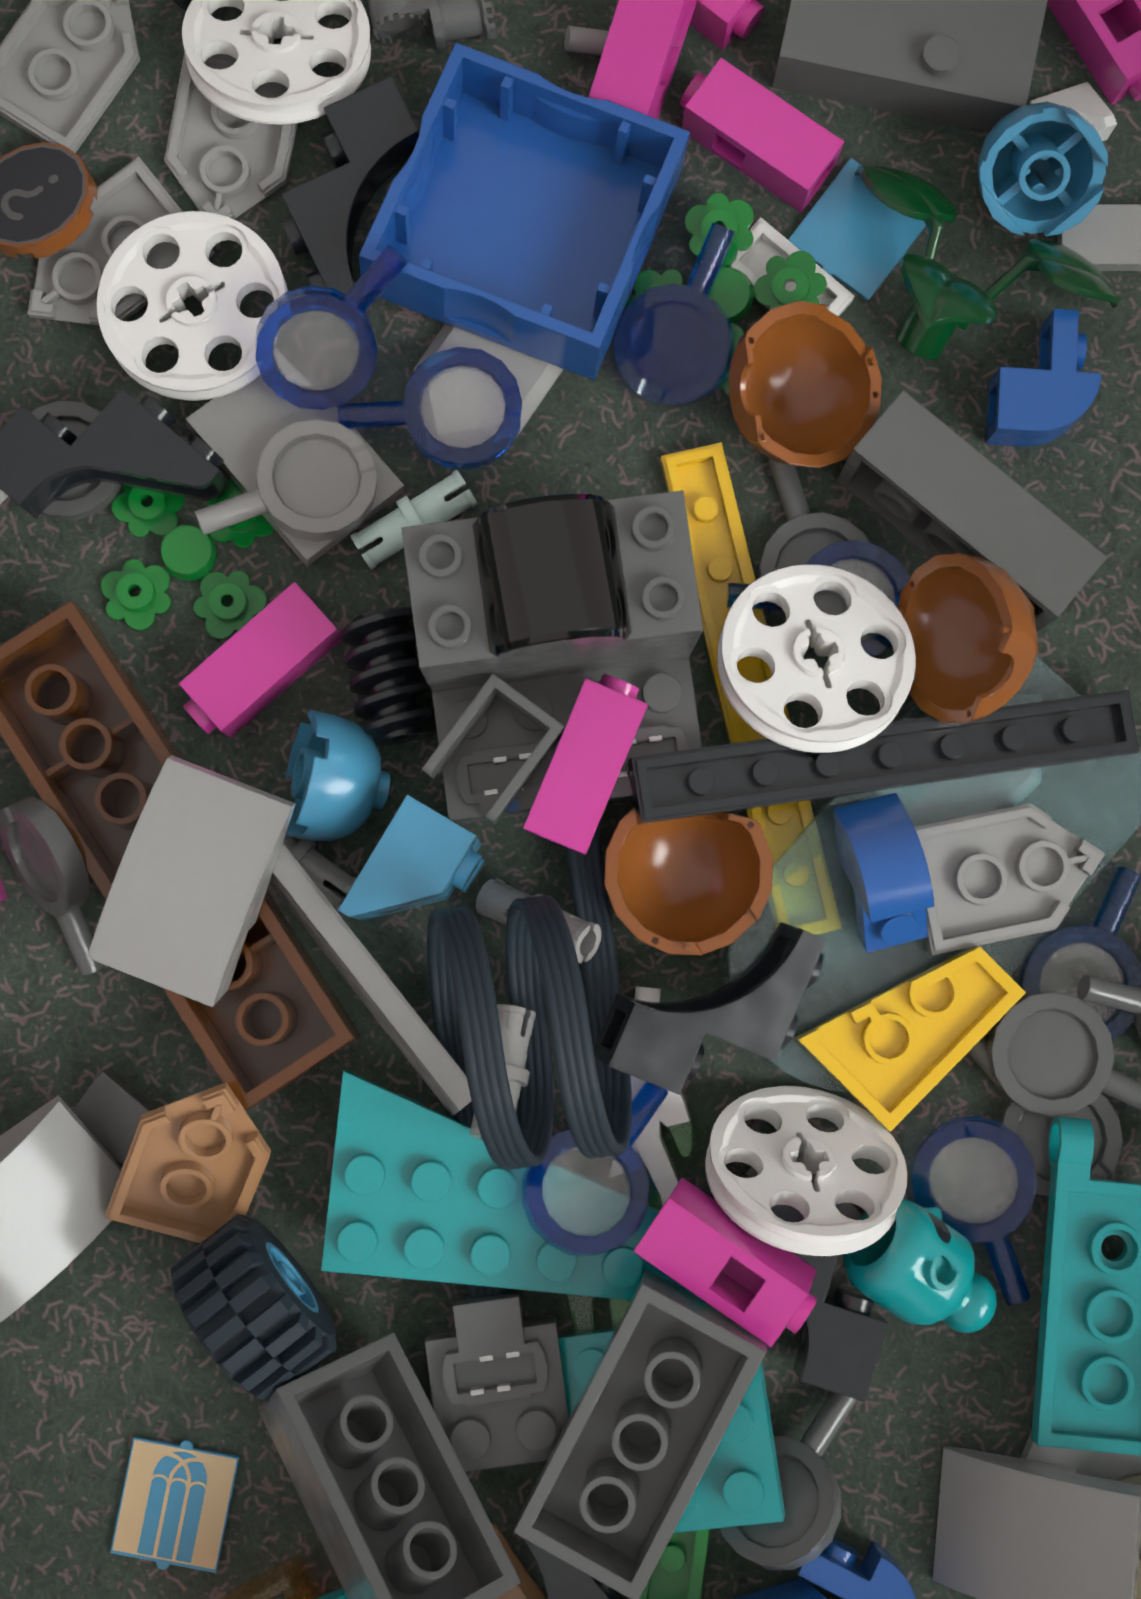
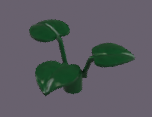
(944, 299)

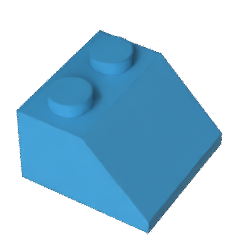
(414, 864)

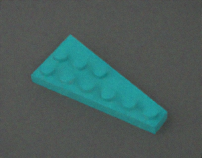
(433, 1206)

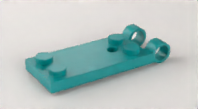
(1089, 1305)

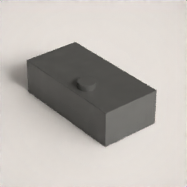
(914, 57)
(960, 502)
(641, 1436)
(385, 1482)

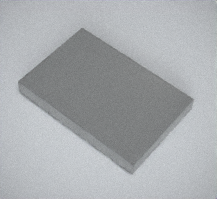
(243, 424)

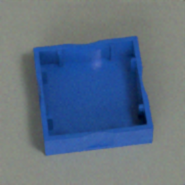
(526, 210)

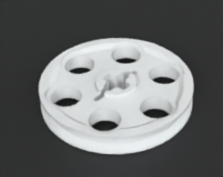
(289, 63)
(166, 314)
(801, 679)
(789, 1182)

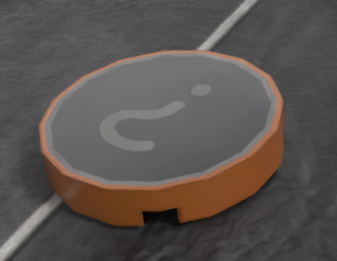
(43, 199)

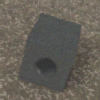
(491, 689)

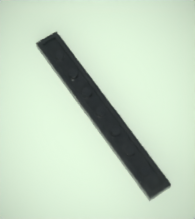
(900, 756)

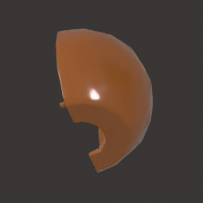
(804, 386)
(968, 635)
(689, 880)

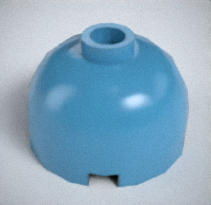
(1042, 169)
(333, 778)

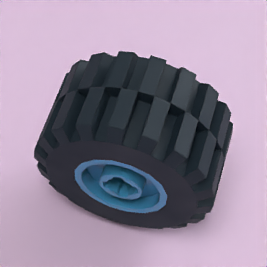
(253, 1307)

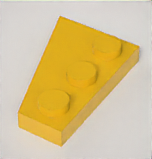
(914, 1033)

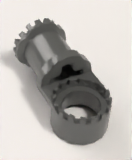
(443, 18)

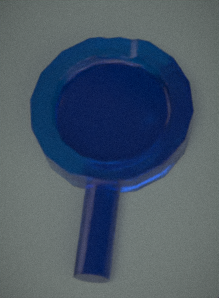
(675, 337)

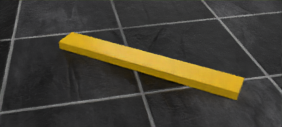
(721, 559)

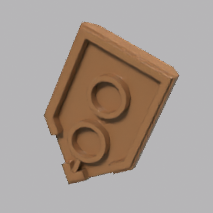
(190, 1166)

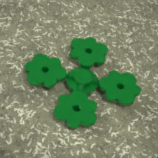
(732, 286)
(186, 557)

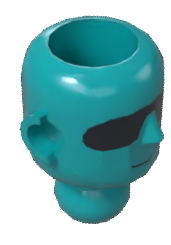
(923, 1272)

